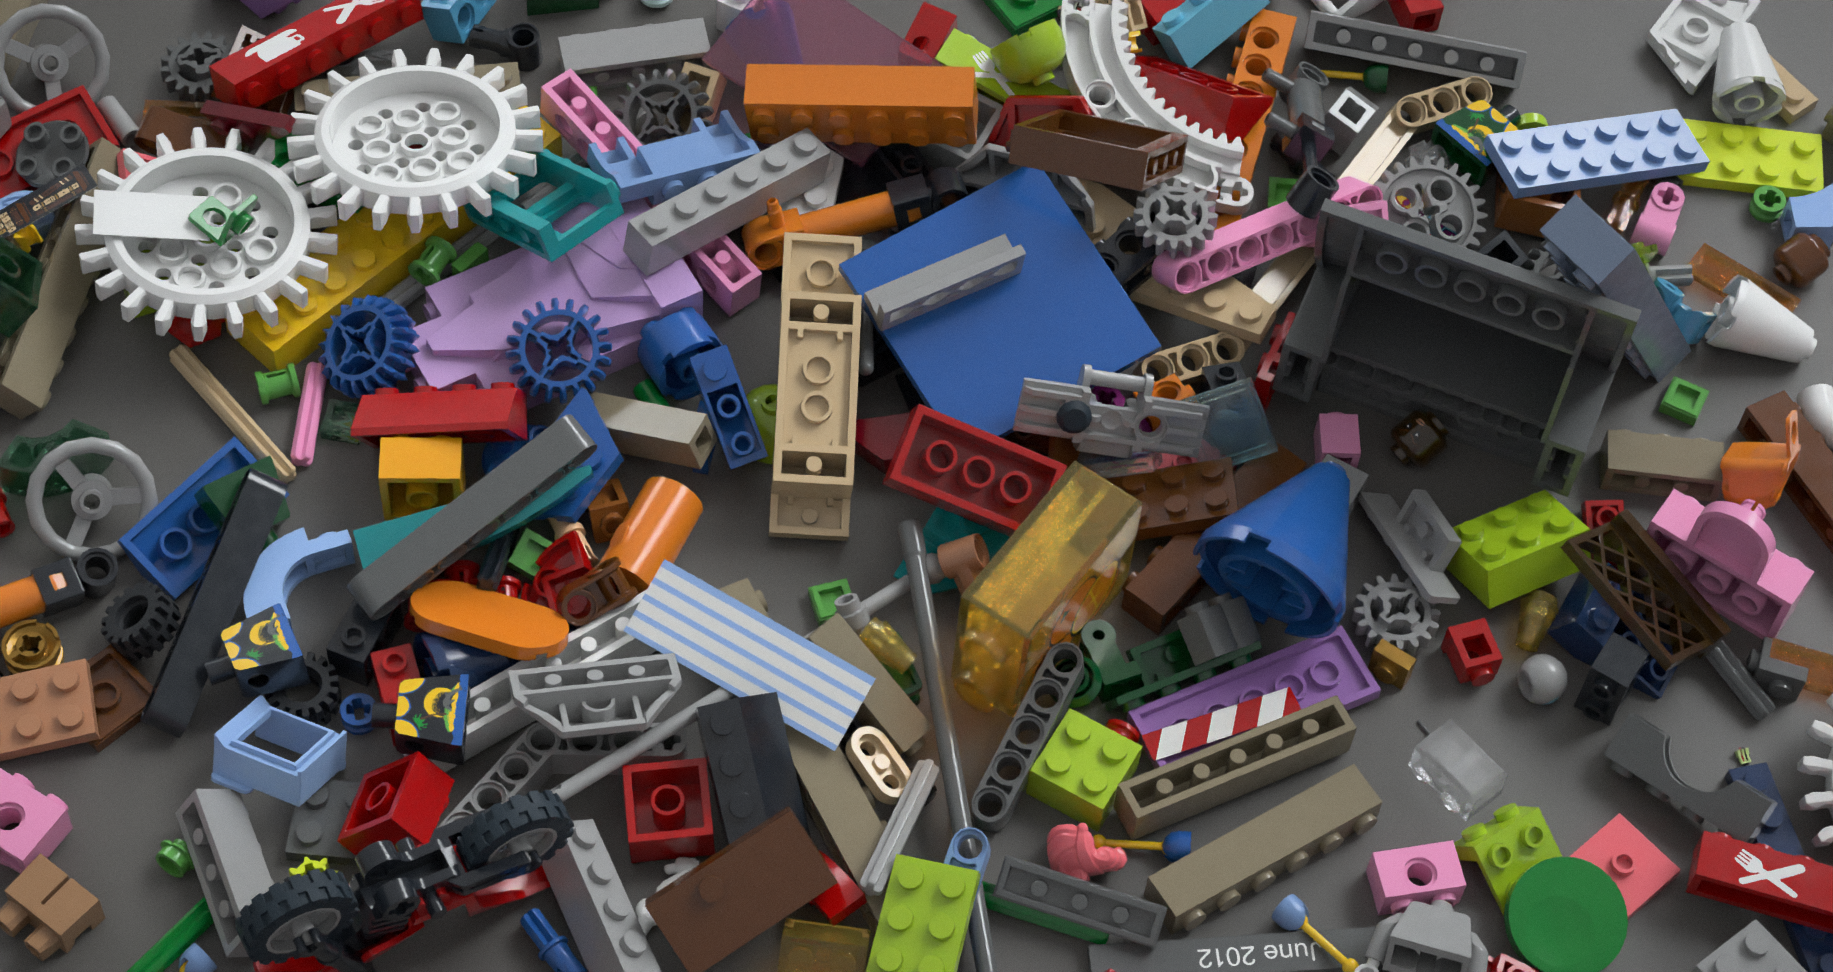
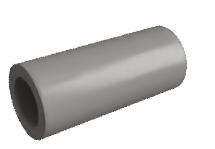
(118, 120)

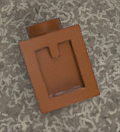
(608, 510)

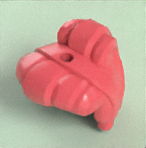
(1074, 853)

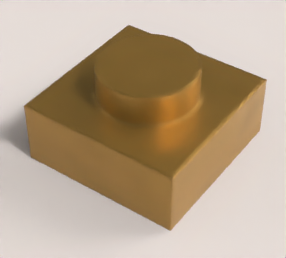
(1391, 664)

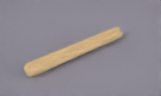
(230, 411)

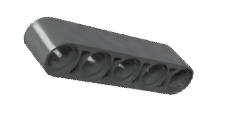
(1028, 717)

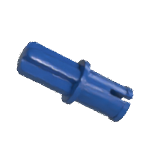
(551, 946)

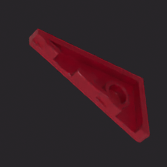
(253, 123)

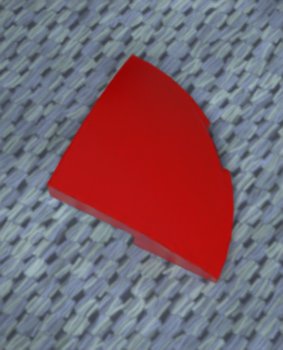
(559, 566)

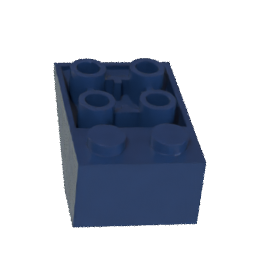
(1587, 623)

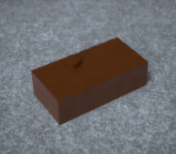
(740, 891)

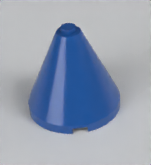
(1286, 552)

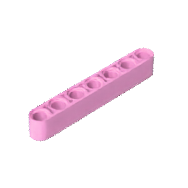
(1251, 241)

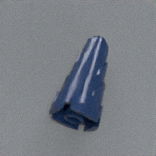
(447, 657)

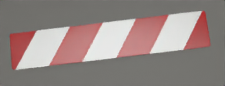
(1220, 724)

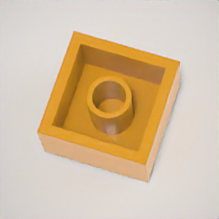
(419, 473)

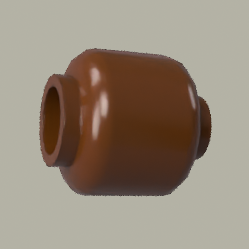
(1801, 260)

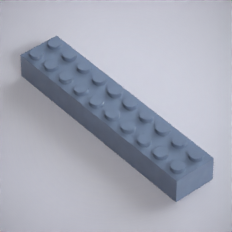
(1604, 263)

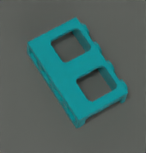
(533, 226)

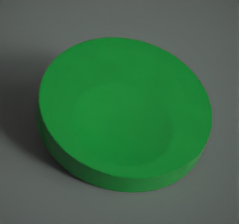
(1565, 916)

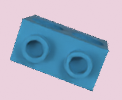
(454, 18)

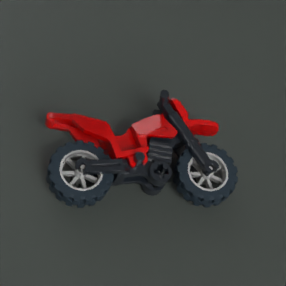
(342, 926)

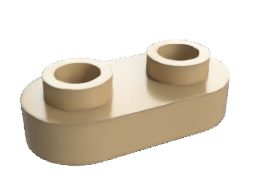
(881, 766)

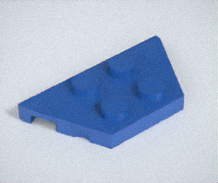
(603, 461)

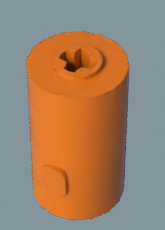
(654, 530)

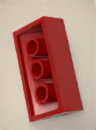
(1204, 97)
(462, 413)

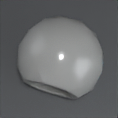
(1542, 679)

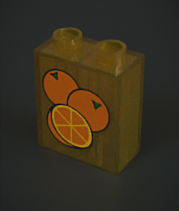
(1043, 588)

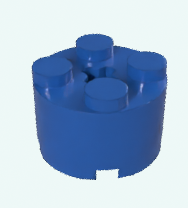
(667, 350)

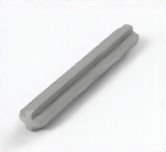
(899, 827)

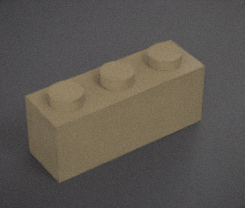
(1660, 464)

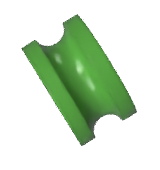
(1762, 212)

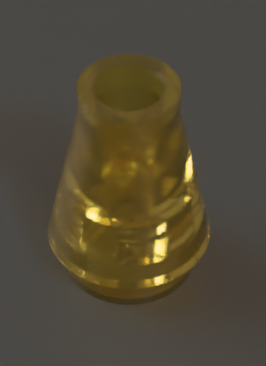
(1535, 617)
(887, 645)

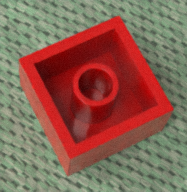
(397, 804)
(668, 810)

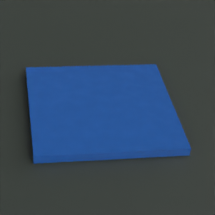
(1033, 325)

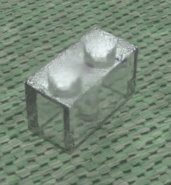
(1457, 770)

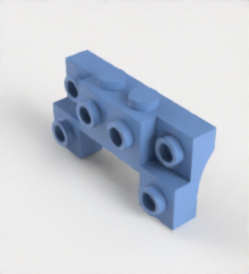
(674, 164)

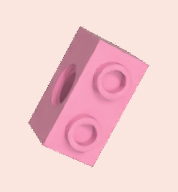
(1432, 863)

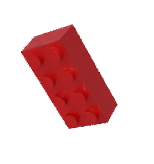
(969, 471)

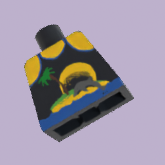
(260, 655)
(429, 717)

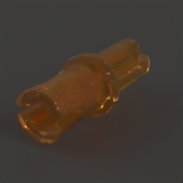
(1625, 203)

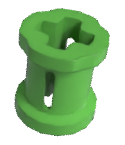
(432, 261)
(277, 384)

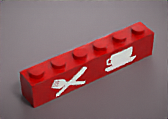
(308, 48)
(1762, 880)

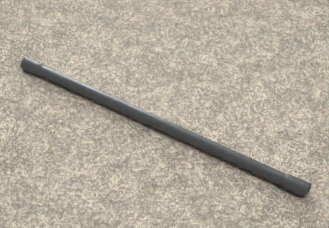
(915, 555)

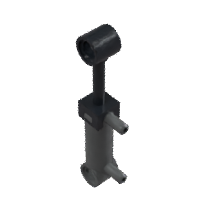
(1304, 134)

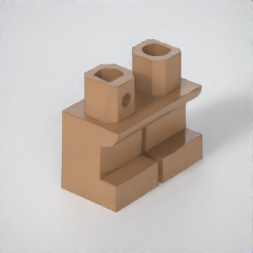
(52, 905)

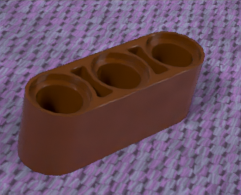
(177, 130)

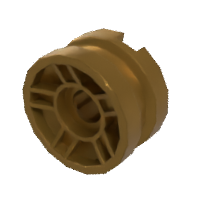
(30, 635)

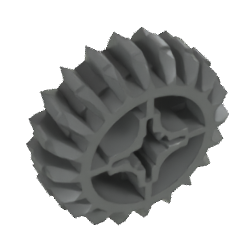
(672, 107)

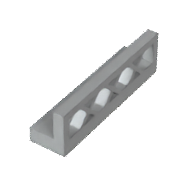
(944, 281)

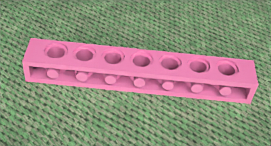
(585, 120)

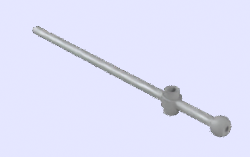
(848, 606)

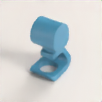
(1691, 323)

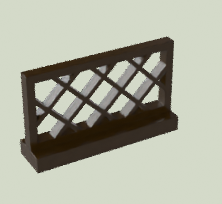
(1666, 590)

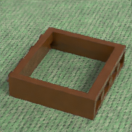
(1097, 149)

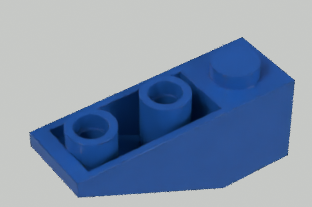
(727, 406)

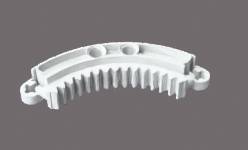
(1104, 70)

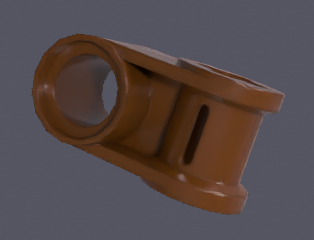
(598, 592)

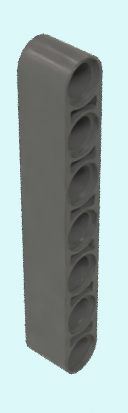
(471, 517)

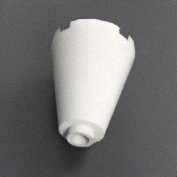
(1745, 77)
(1758, 325)

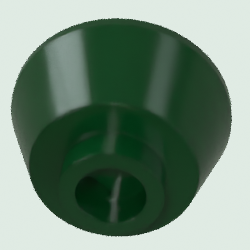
(1090, 685)

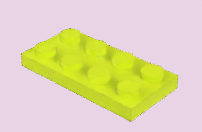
(1755, 157)

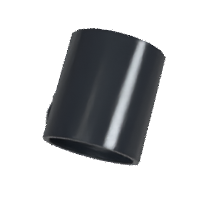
(518, 43)

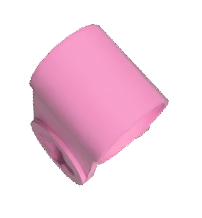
(1659, 217)

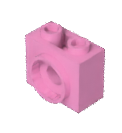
(40, 818)

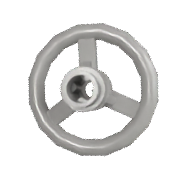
(35, 56)
(85, 485)

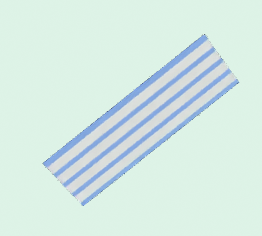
(749, 653)

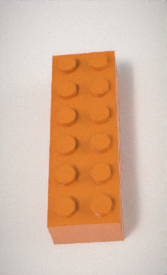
(862, 103)

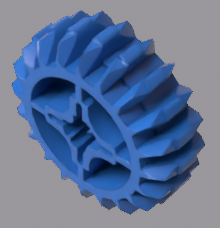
(543, 340)
(368, 346)

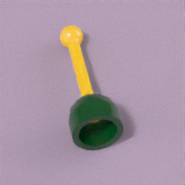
(1373, 77)

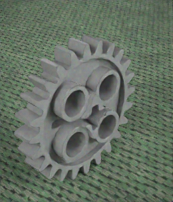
(1458, 209)

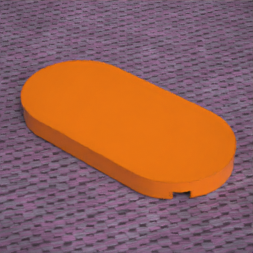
(489, 620)

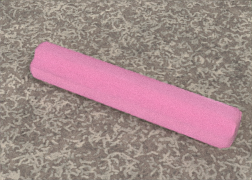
(308, 415)

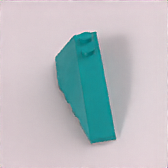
(379, 538)

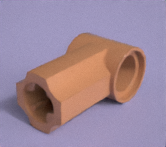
(963, 559)

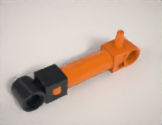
(902, 206)
(57, 587)

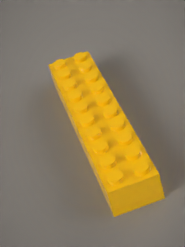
(364, 265)

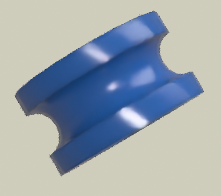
(347, 713)

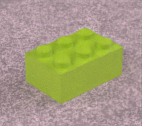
(1515, 548)

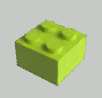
(1082, 769)

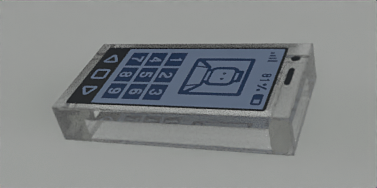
(1113, 466)

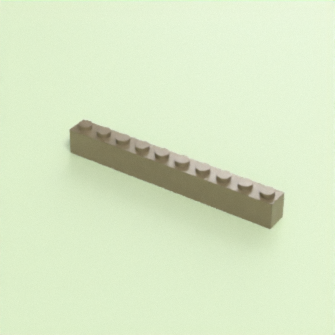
(830, 791)

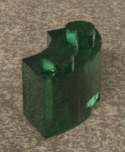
(27, 452)

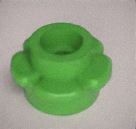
(174, 857)

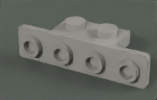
(1418, 539)

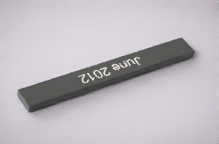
(1235, 953)

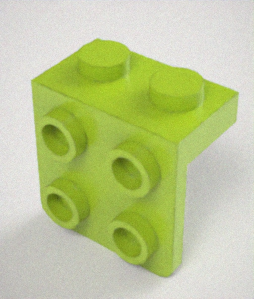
(1507, 846)

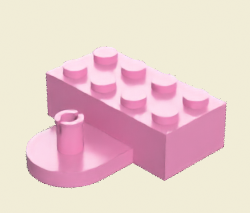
(1731, 560)

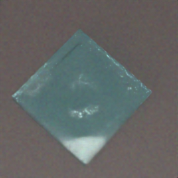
(1235, 424)

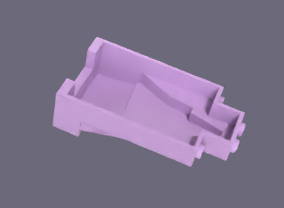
(476, 308)

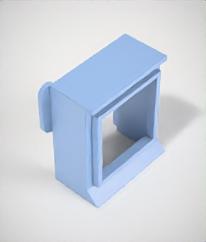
(250, 768)

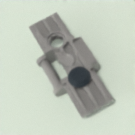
(1107, 429)

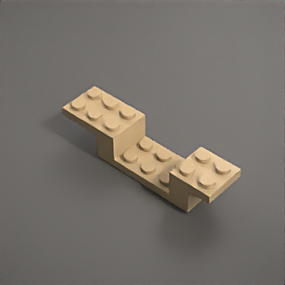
(815, 390)

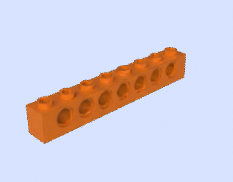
(1265, 46)

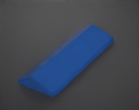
(178, 535)

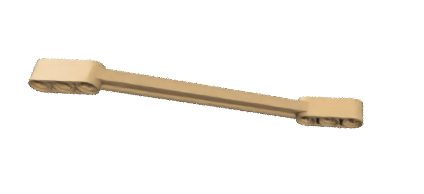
(1290, 267)

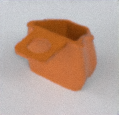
(1760, 468)

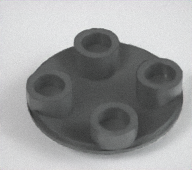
(50, 151)

